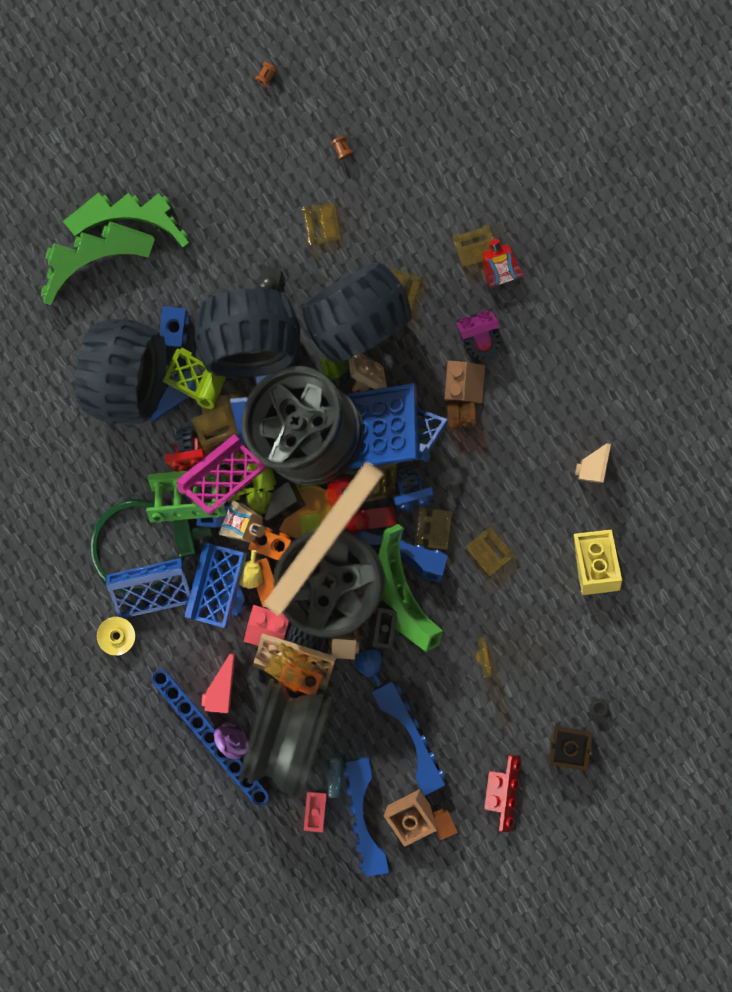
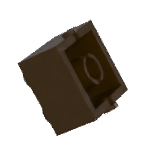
(570, 748)

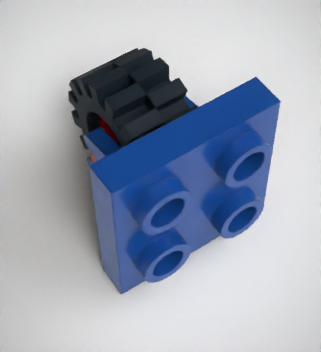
(411, 490)

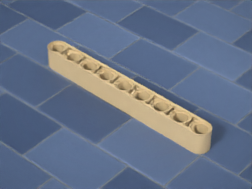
(323, 539)

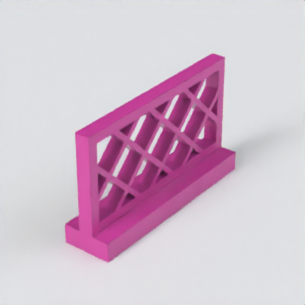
(208, 467)

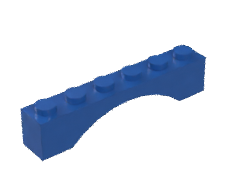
(427, 563)
(427, 774)
(373, 856)

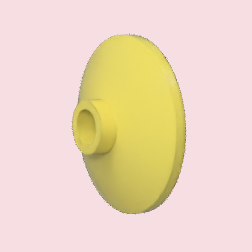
(106, 640)

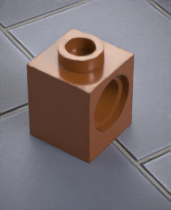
(444, 824)

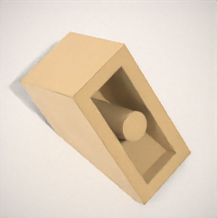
(343, 646)

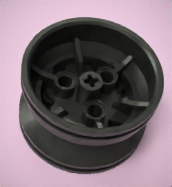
(270, 416)
(340, 593)
(285, 738)

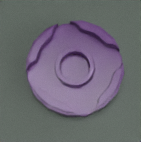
(231, 741)

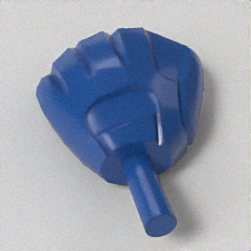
(369, 664)

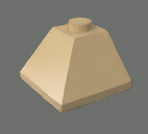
(594, 466)

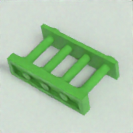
(168, 481)

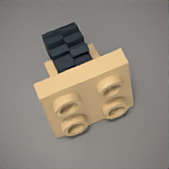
(363, 375)

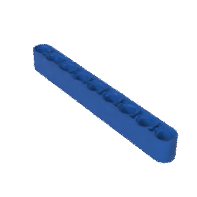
(201, 733)

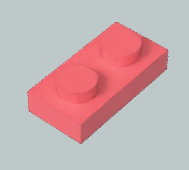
(315, 811)

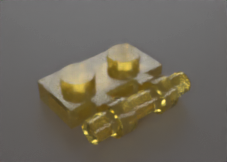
(439, 528)
(285, 671)

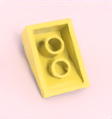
(597, 562)

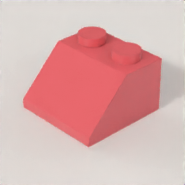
(266, 622)

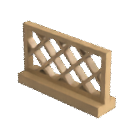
(266, 651)

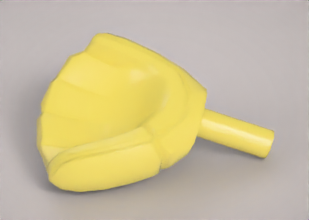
(251, 573)

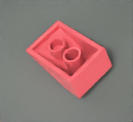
(220, 691)

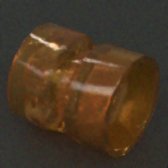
(461, 415)

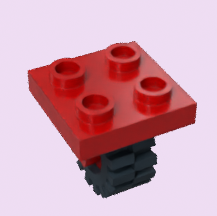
(187, 450)

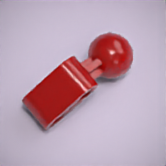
(372, 519)

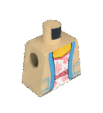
(242, 523)

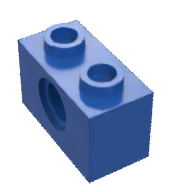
(174, 315)

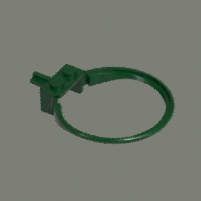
(183, 533)

